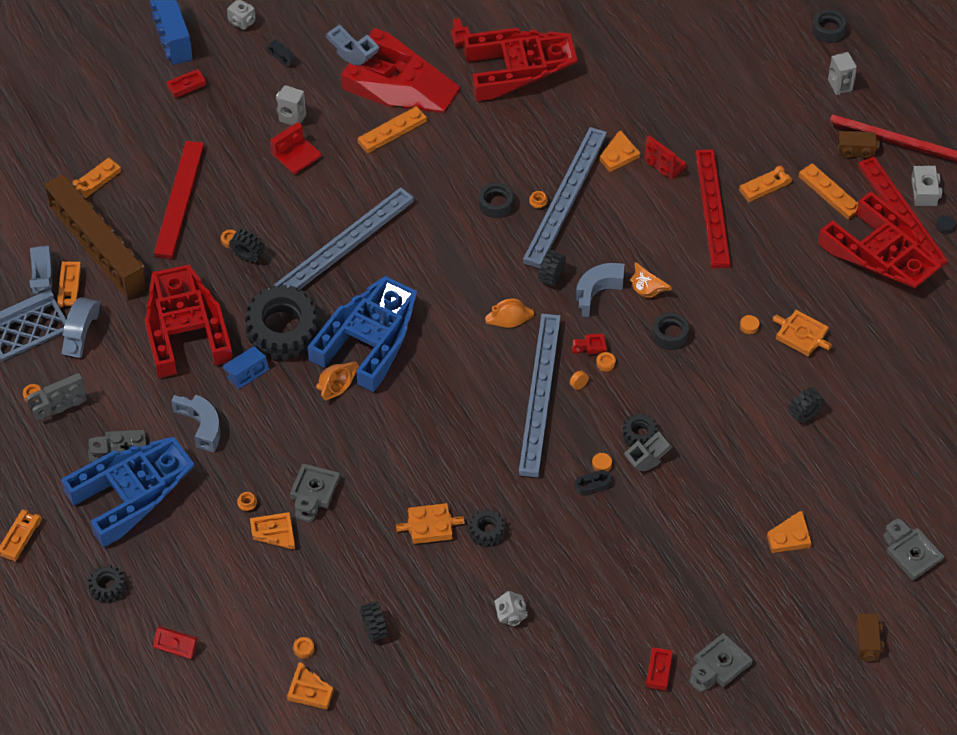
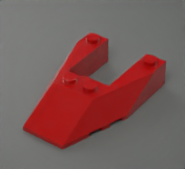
(526, 57)
(410, 86)
(889, 251)
(179, 305)

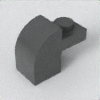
(647, 455)

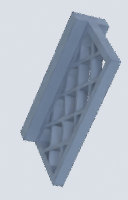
(22, 311)

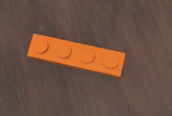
(392, 129)
(829, 191)

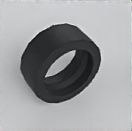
(829, 35)
(493, 210)
(670, 319)

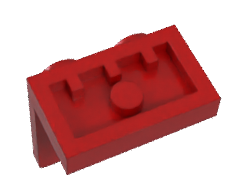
(293, 149)
(663, 158)

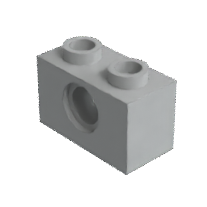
(842, 73)
(291, 105)
(925, 185)

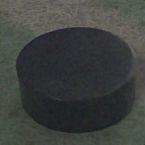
(945, 224)

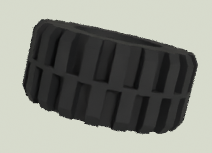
(281, 300)

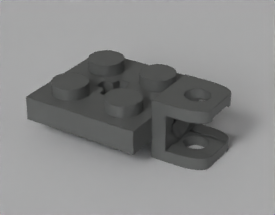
(57, 397)
(115, 441)
(310, 498)
(901, 544)
(710, 669)

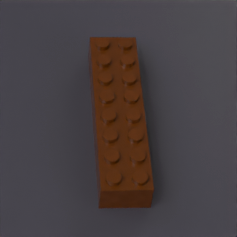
(96, 236)

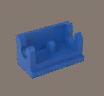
(246, 367)

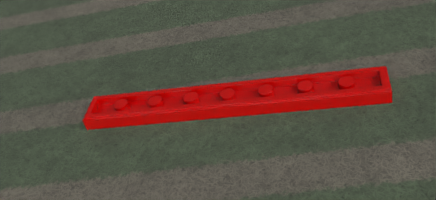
(895, 138)
(889, 193)
(179, 200)
(712, 209)

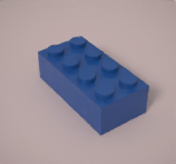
(173, 30)

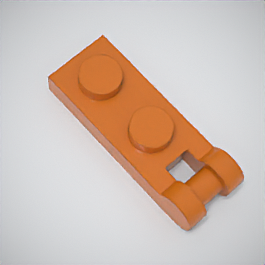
(97, 177)
(765, 184)
(69, 283)
(19, 535)

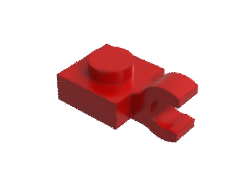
(458, 32)
(591, 343)

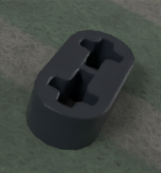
(281, 53)
(593, 483)

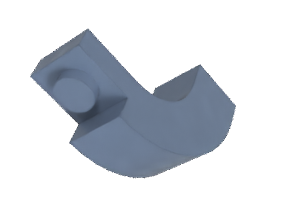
(349, 49)
(41, 269)
(597, 279)
(77, 323)
(201, 410)

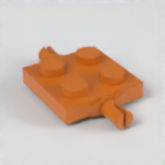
(802, 333)
(429, 523)

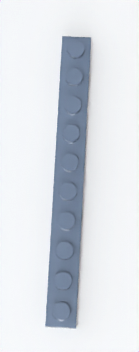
(564, 197)
(347, 240)
(539, 396)

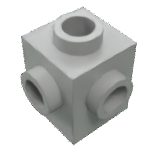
(241, 14)
(511, 608)

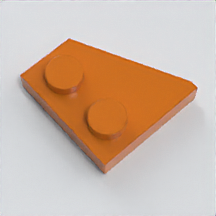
(619, 153)
(274, 530)
(789, 535)
(309, 689)

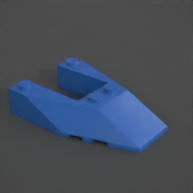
(374, 317)
(139, 478)

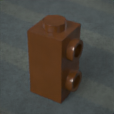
(857, 144)
(868, 637)

